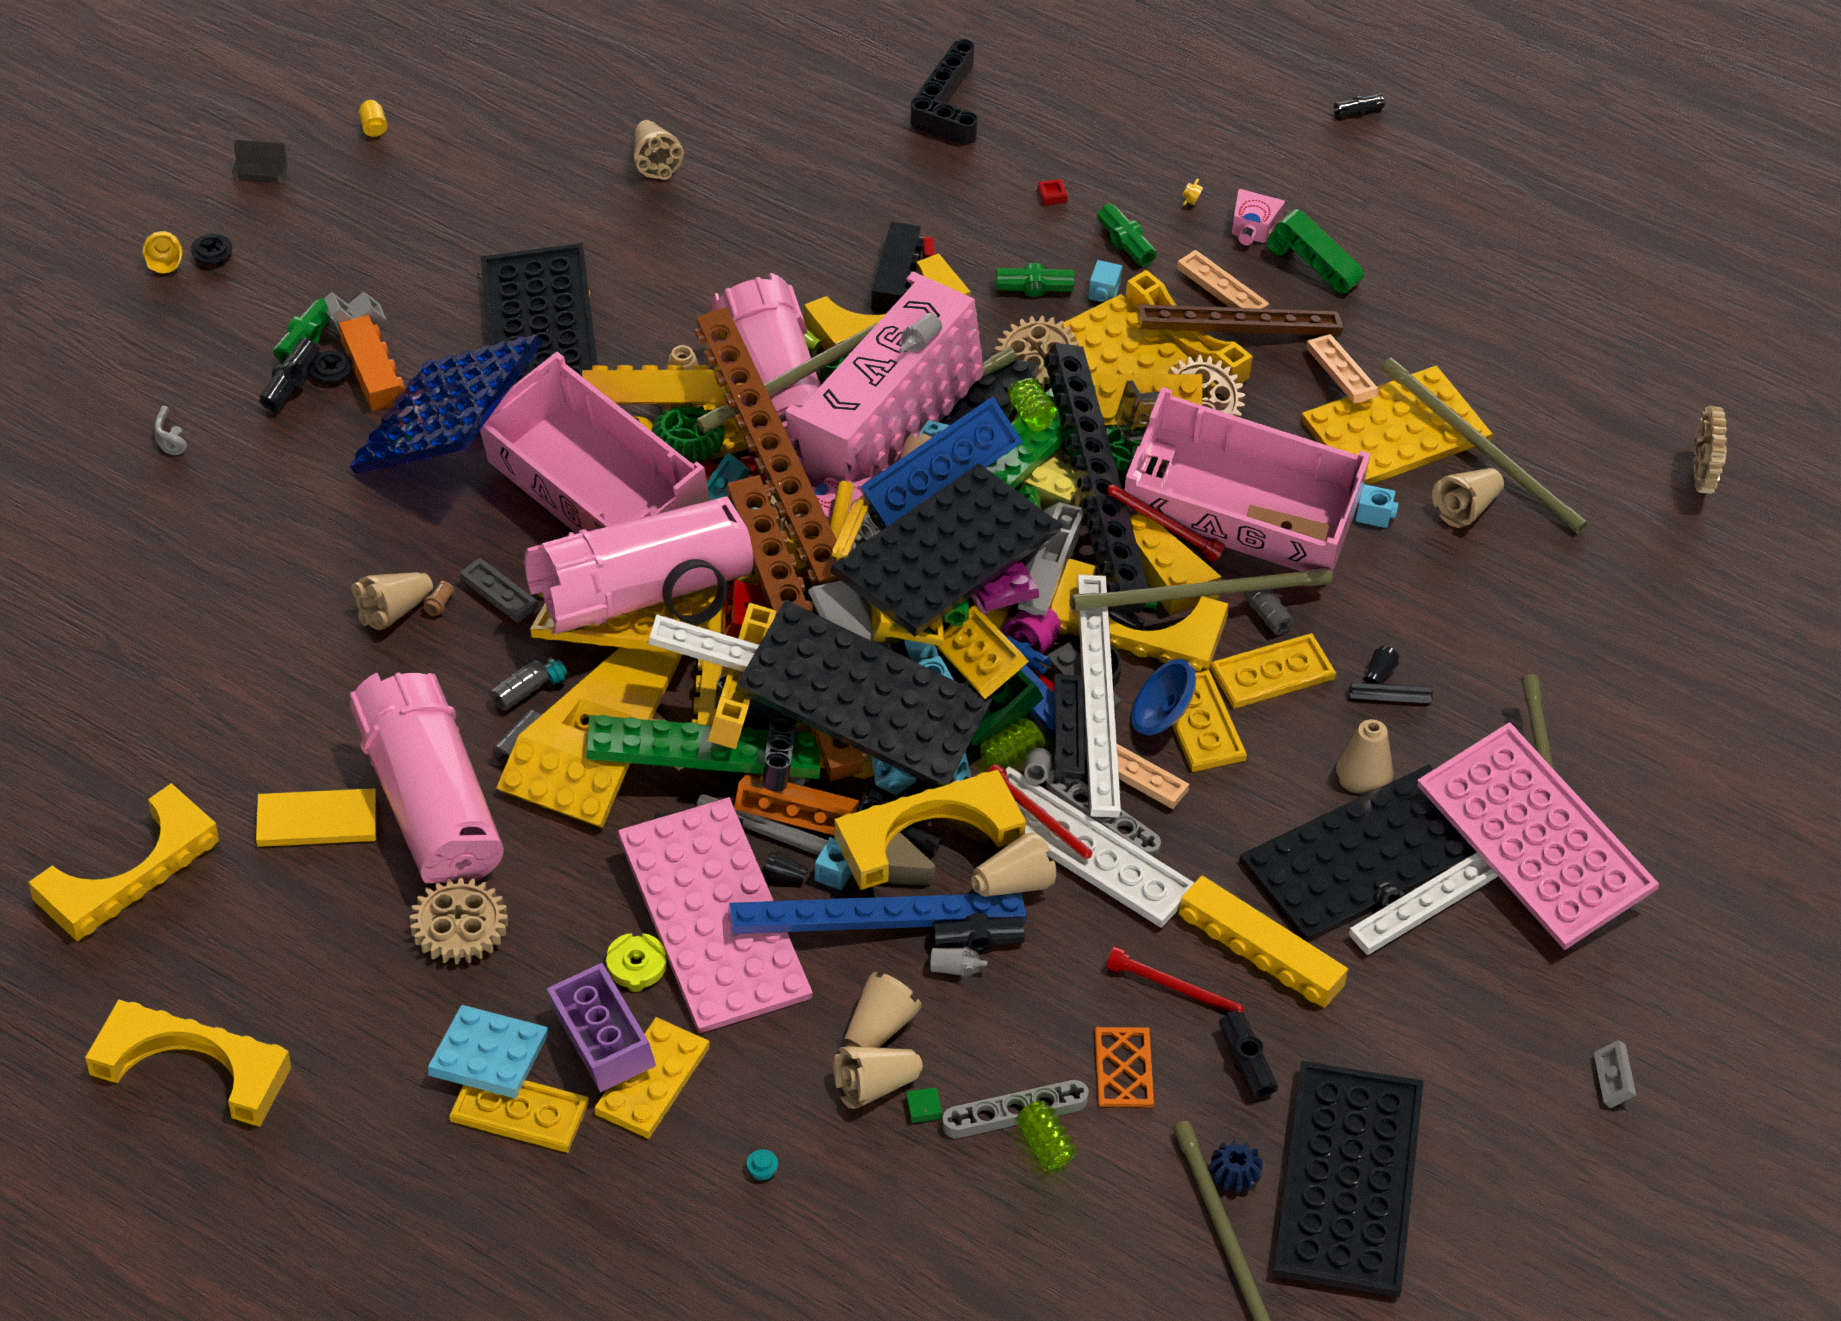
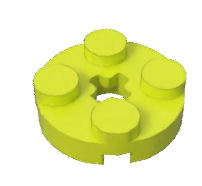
(640, 975)

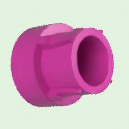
(1034, 629)

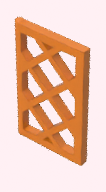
(1122, 1035)

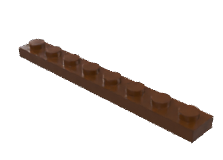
(1239, 320)

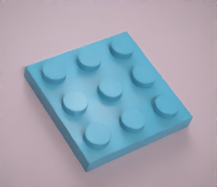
(488, 1051)

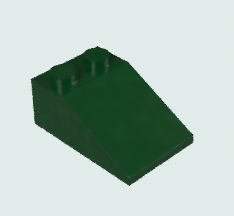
(1008, 705)

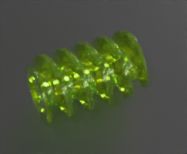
(1032, 403)
(1012, 744)
(1046, 1135)

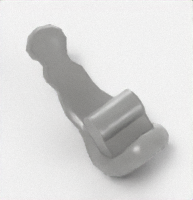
(169, 442)

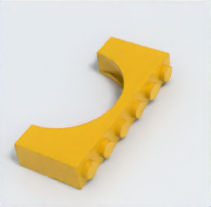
(835, 324)
(1191, 639)
(976, 800)
(86, 903)
(139, 1032)

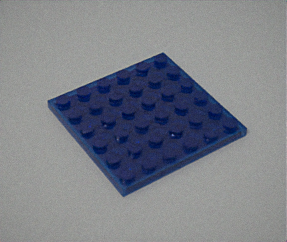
(445, 404)

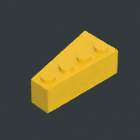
(1169, 562)

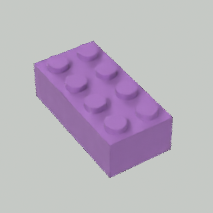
(601, 1027)

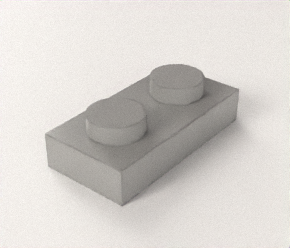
(1614, 1073)

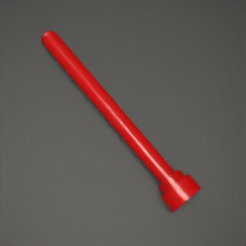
(1210, 548)
(1043, 817)
(1121, 961)

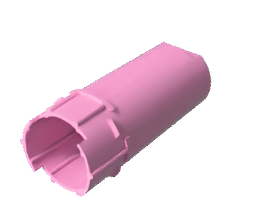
(774, 337)
(626, 564)
(427, 776)

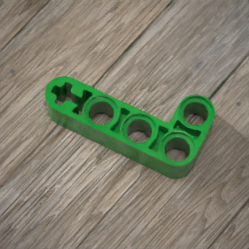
(1316, 249)

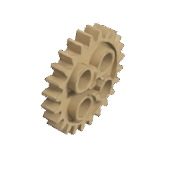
(1040, 339)
(1225, 384)
(1709, 449)
(458, 920)

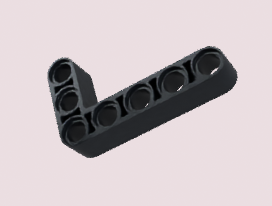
(930, 105)
(779, 741)

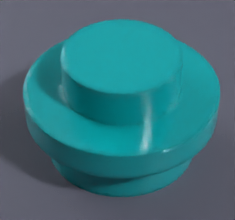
(556, 671)
(762, 1164)

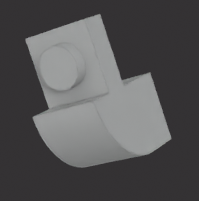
(361, 306)

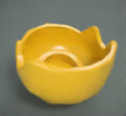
(162, 252)

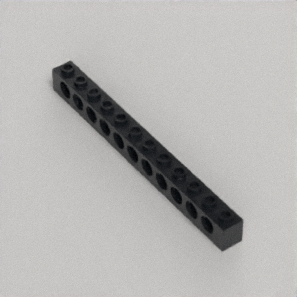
(1094, 471)

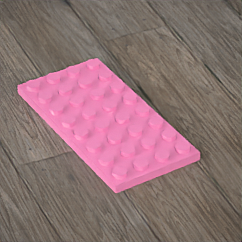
(1537, 835)
(688, 876)

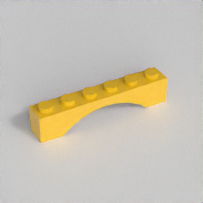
(1148, 290)
(732, 704)

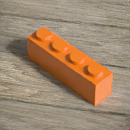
(371, 362)
(793, 805)

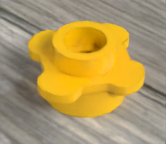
(1192, 193)

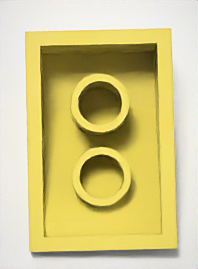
(1054, 482)

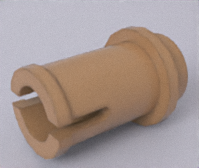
(435, 603)

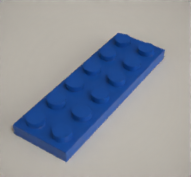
(973, 439)

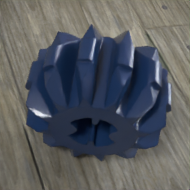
(1236, 1166)

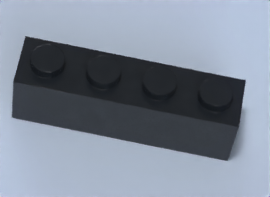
(896, 264)

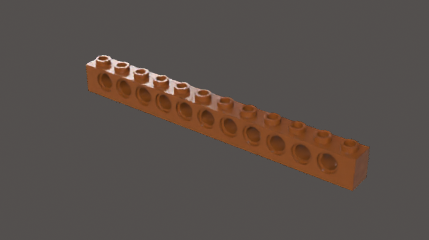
(721, 326)
(752, 493)

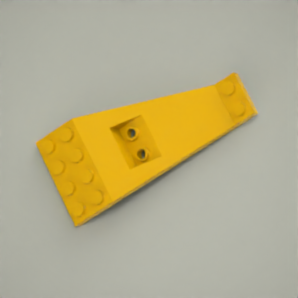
(550, 754)

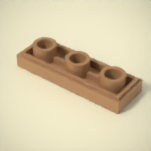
(1297, 524)

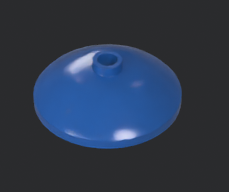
(1164, 697)

